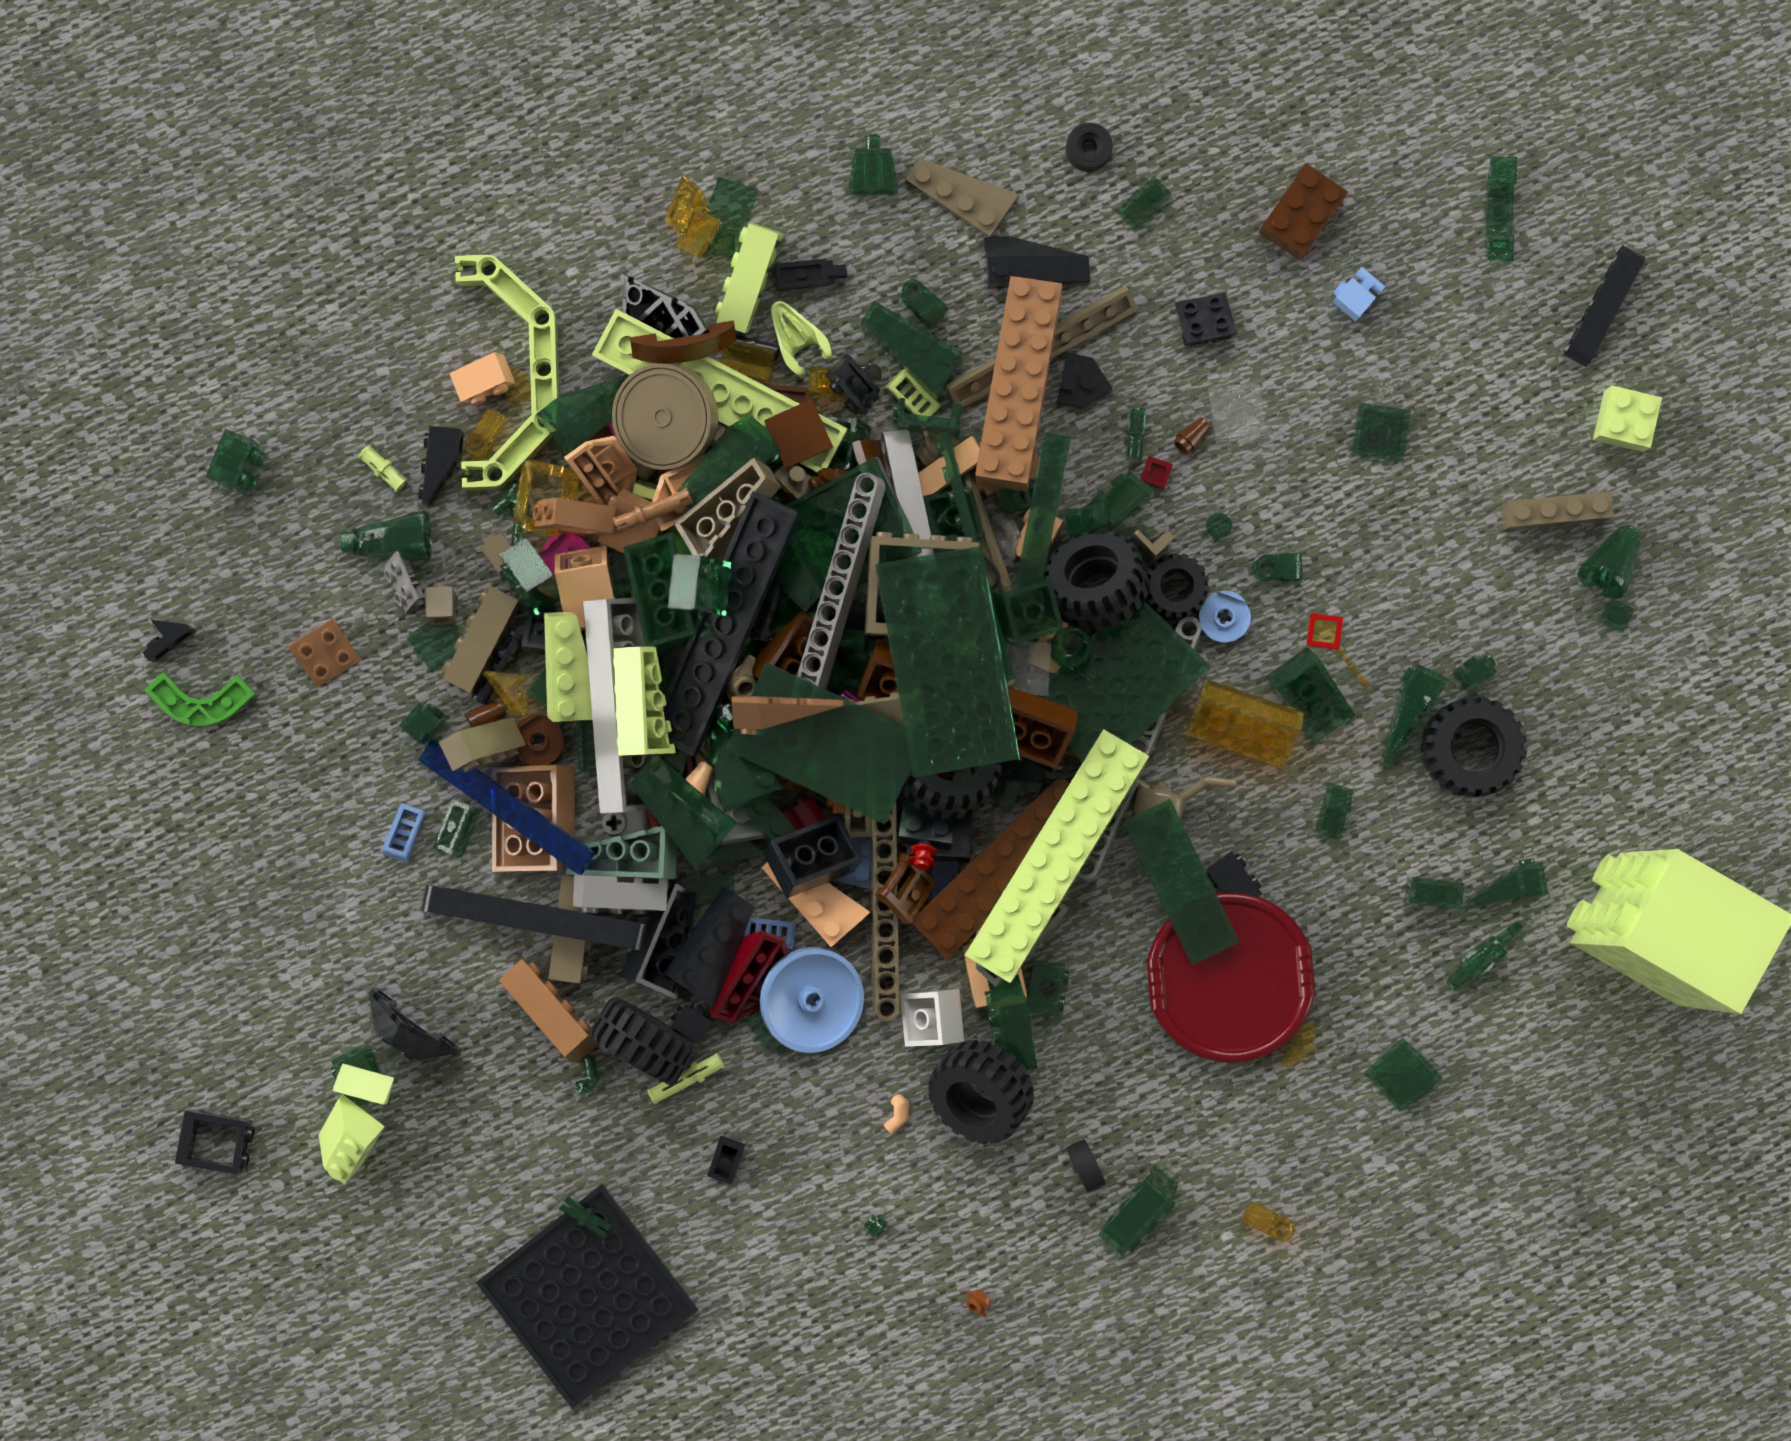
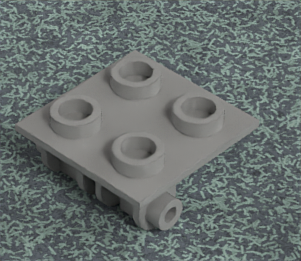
(398, 572)

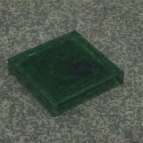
(1381, 432)

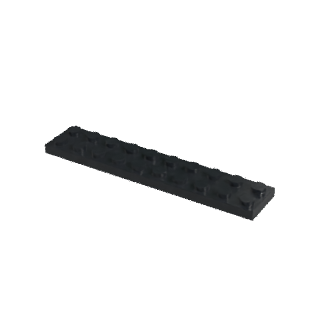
(719, 640)

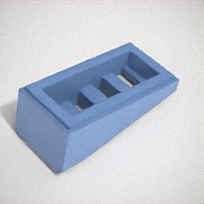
(412, 836)
(759, 921)

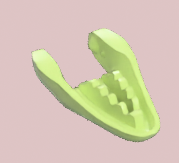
(796, 333)

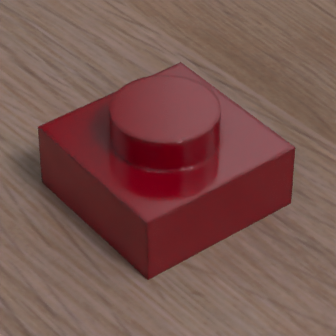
(1156, 472)

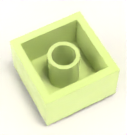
(1627, 418)

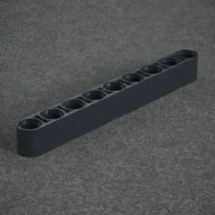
(534, 917)

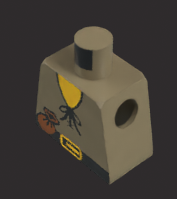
(792, 483)

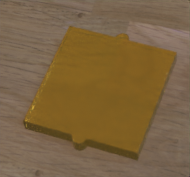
(699, 234)

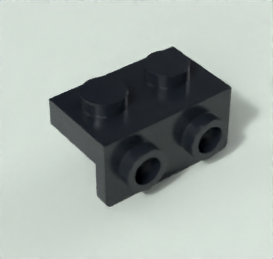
(852, 384)

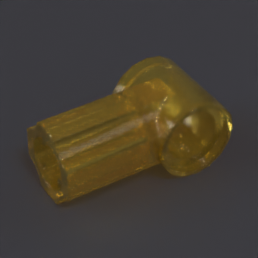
(486, 432)
(1266, 1220)

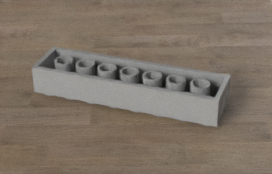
(611, 626)

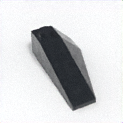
(1026, 259)
(663, 940)

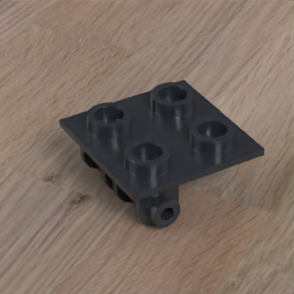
(1206, 319)

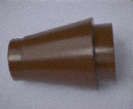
(1191, 436)
(486, 714)

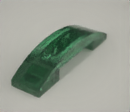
(1499, 209)

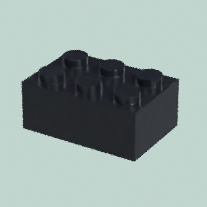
(812, 856)

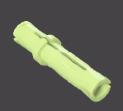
(712, 1063)

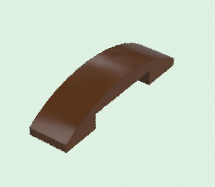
(686, 348)

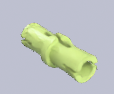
(382, 468)

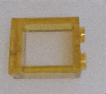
(546, 470)

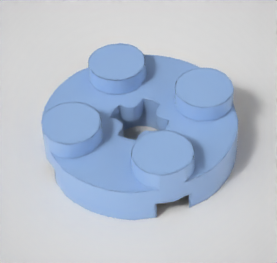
(1236, 609)

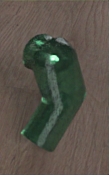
(508, 498)
(589, 1078)

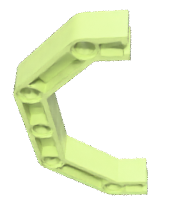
(543, 351)

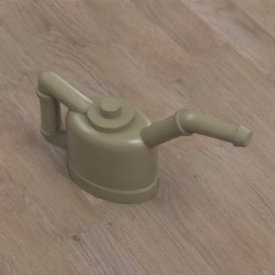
(1149, 796)

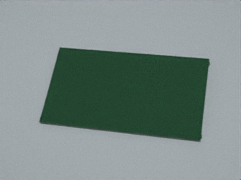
(837, 752)

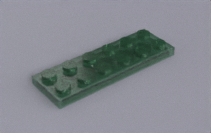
(1180, 881)

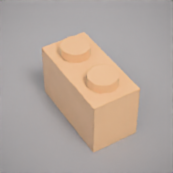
(482, 379)

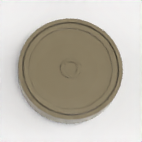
(664, 416)

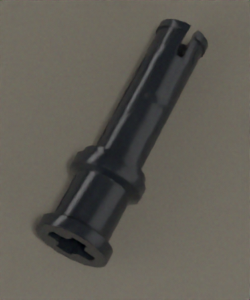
(505, 657)

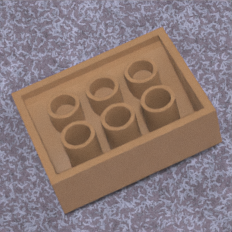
(551, 793)

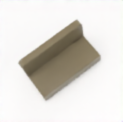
(1149, 549)

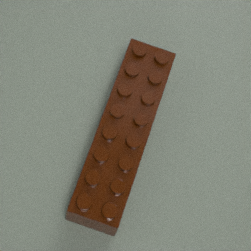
(1040, 725)
(975, 891)

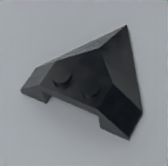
(661, 310)
(403, 1033)

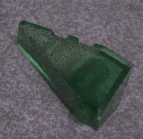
(733, 449)

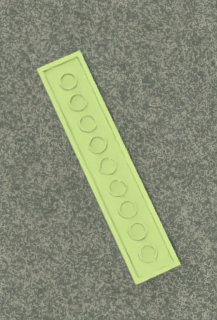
(734, 392)
(1057, 856)

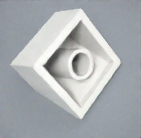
(932, 1018)

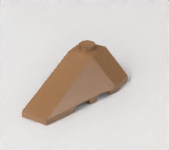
(764, 712)

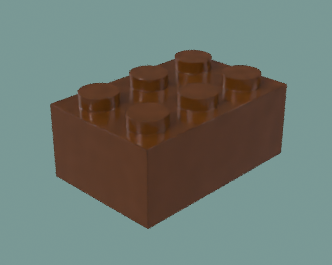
(1303, 212)

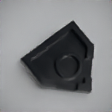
(1081, 382)

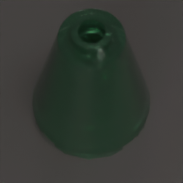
(1612, 563)

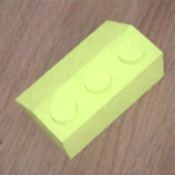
(347, 1139)

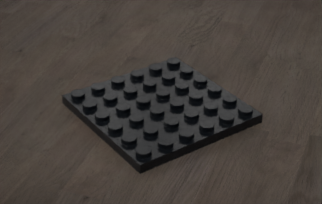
(587, 1300)

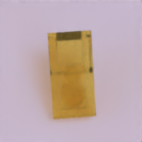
(684, 204)
(819, 384)
(506, 686)

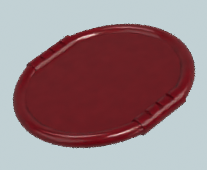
(1241, 998)

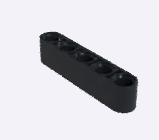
(1605, 306)

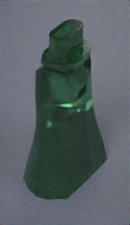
(382, 539)

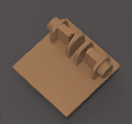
(324, 652)

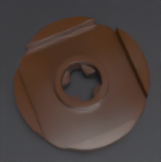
(553, 741)

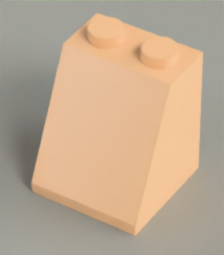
(584, 579)

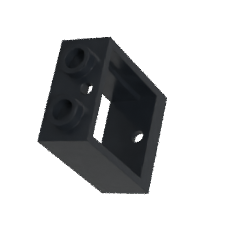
(188, 1136)

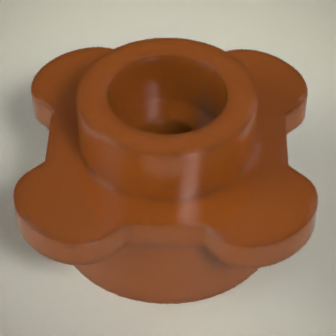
(978, 1302)

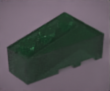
(1140, 1211)

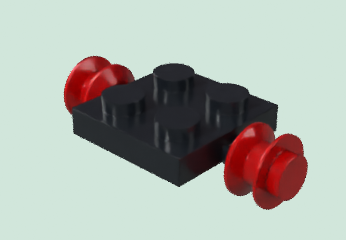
(924, 830)

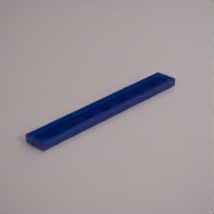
(511, 810)

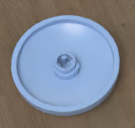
(811, 999)

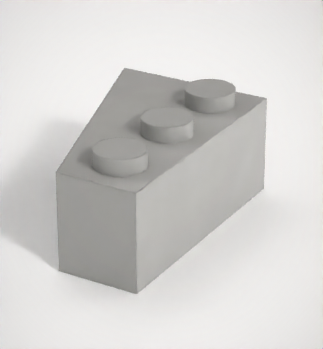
(619, 893)

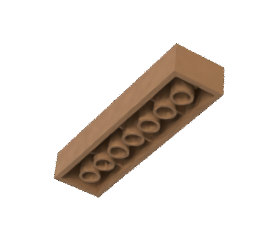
(1019, 384)

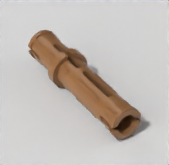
(652, 510)

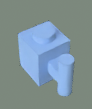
(1355, 297)

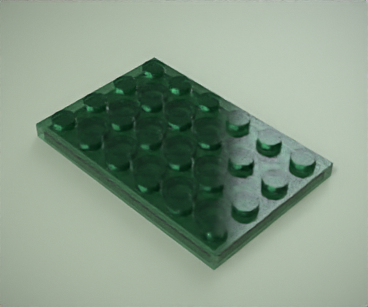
(1126, 679)

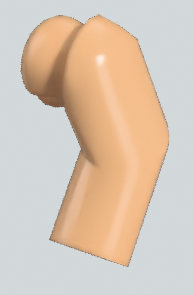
(901, 1113)

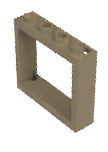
(908, 541)

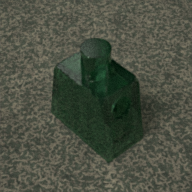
(873, 169)

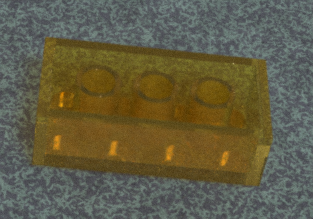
(1244, 724)

